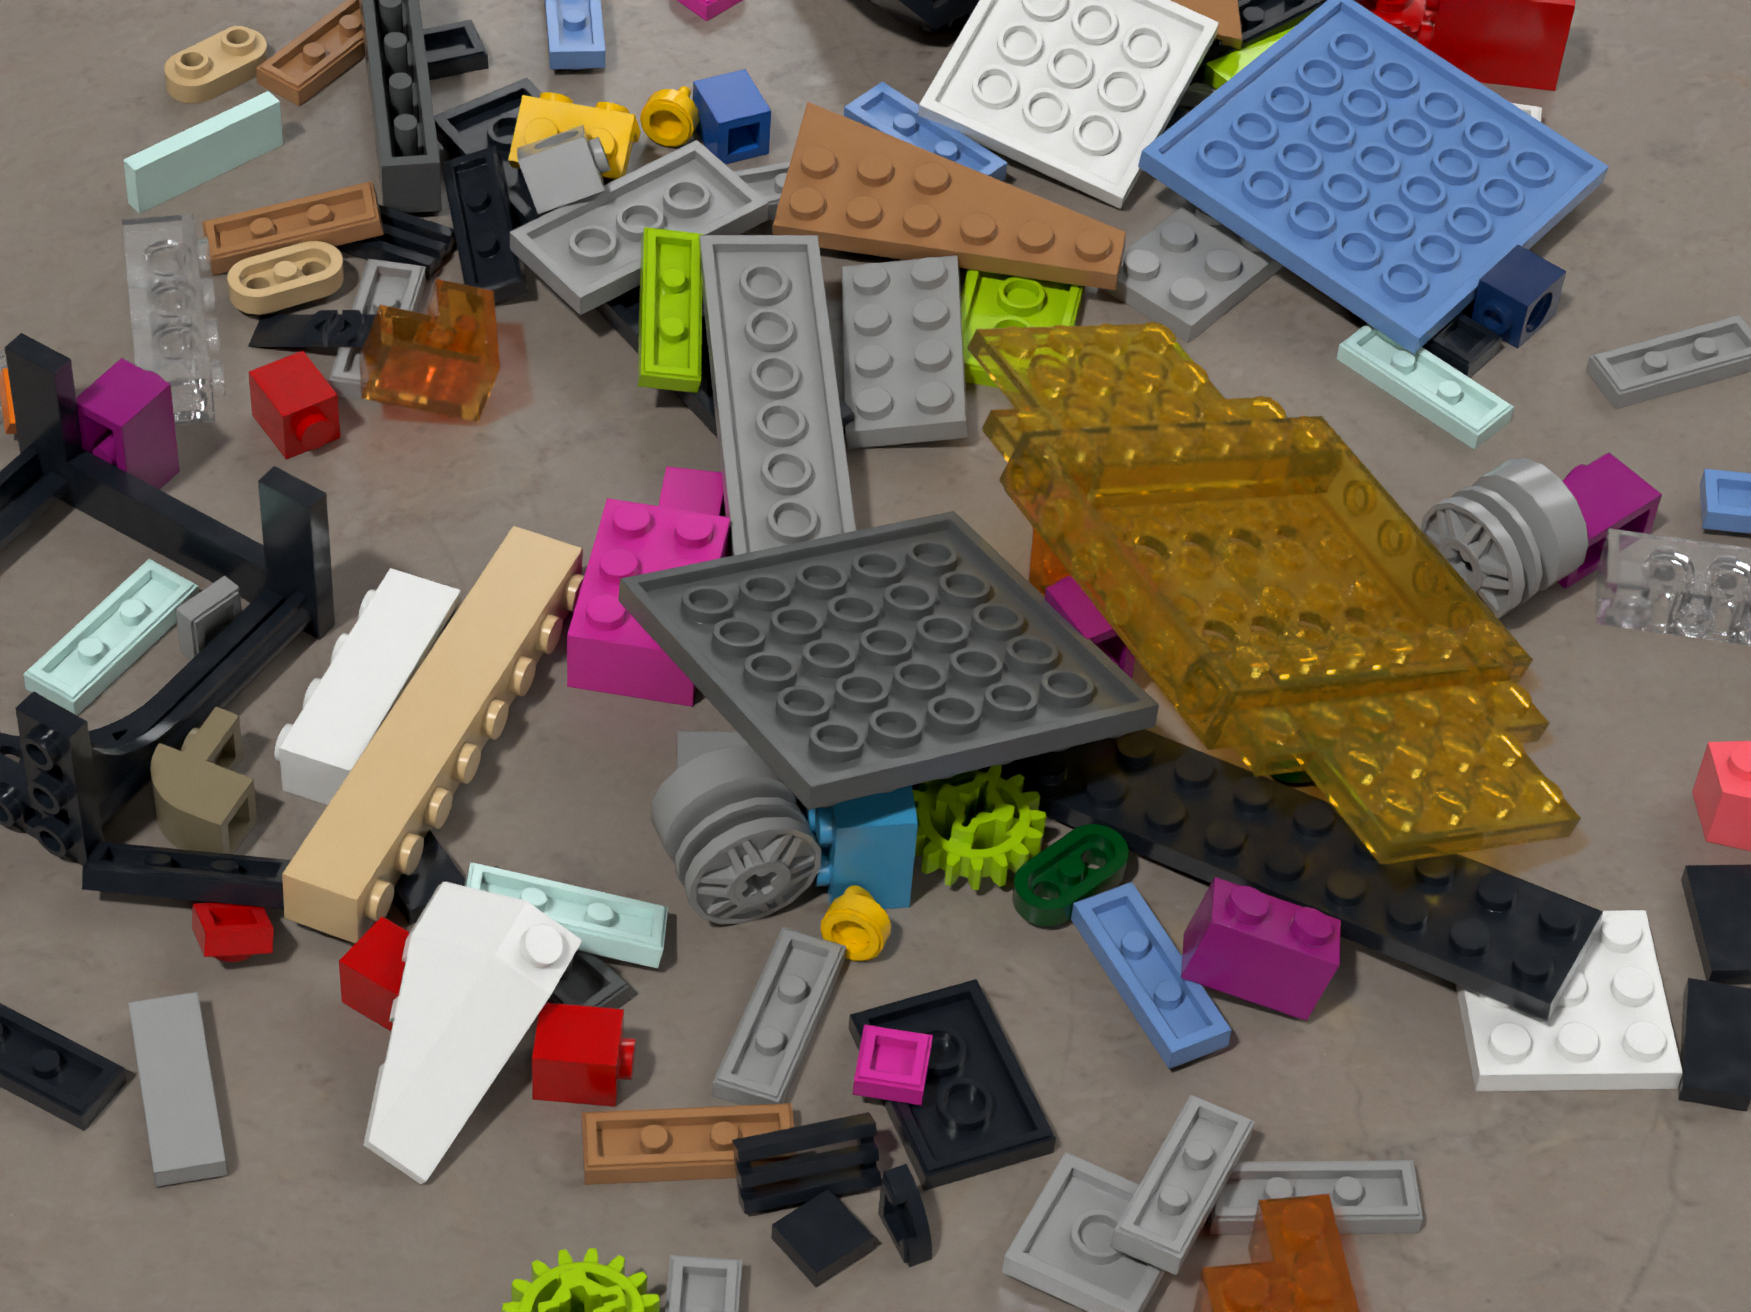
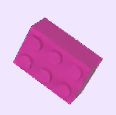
(604, 641)

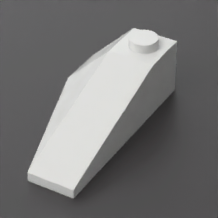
(465, 1000)

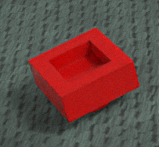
(232, 931)

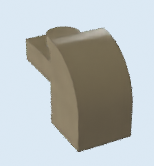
(199, 794)

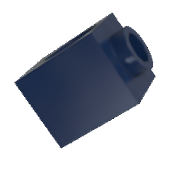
(1518, 295)

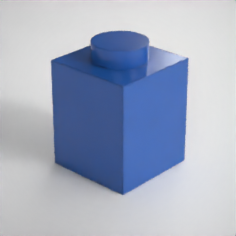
(732, 116)

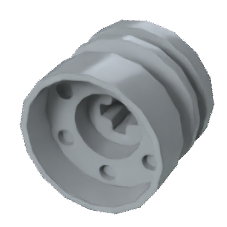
(1510, 533)
(734, 836)

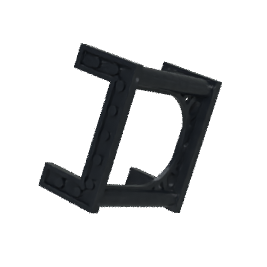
(81, 778)

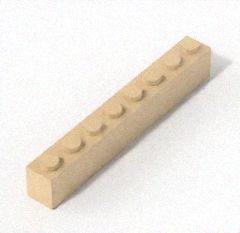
(433, 737)

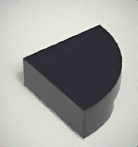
(905, 1215)

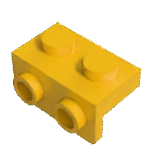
(557, 113)

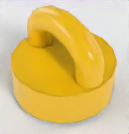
(670, 117)
(857, 924)

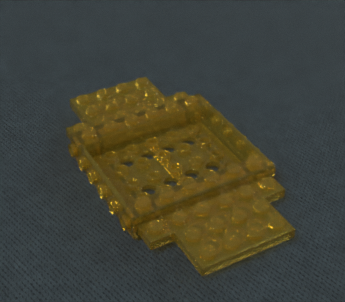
(1394, 717)

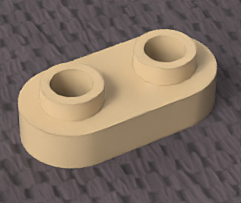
(215, 65)
(285, 277)

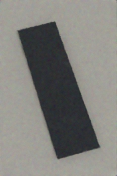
(320, 329)

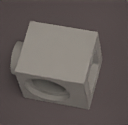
(563, 168)

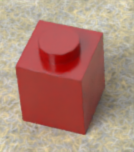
(294, 405)
(374, 971)
(581, 1054)

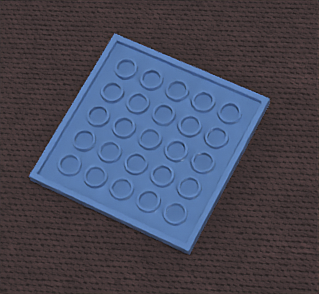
(1373, 169)

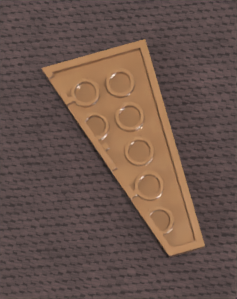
(907, 204)

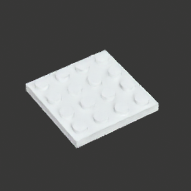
(1070, 84)

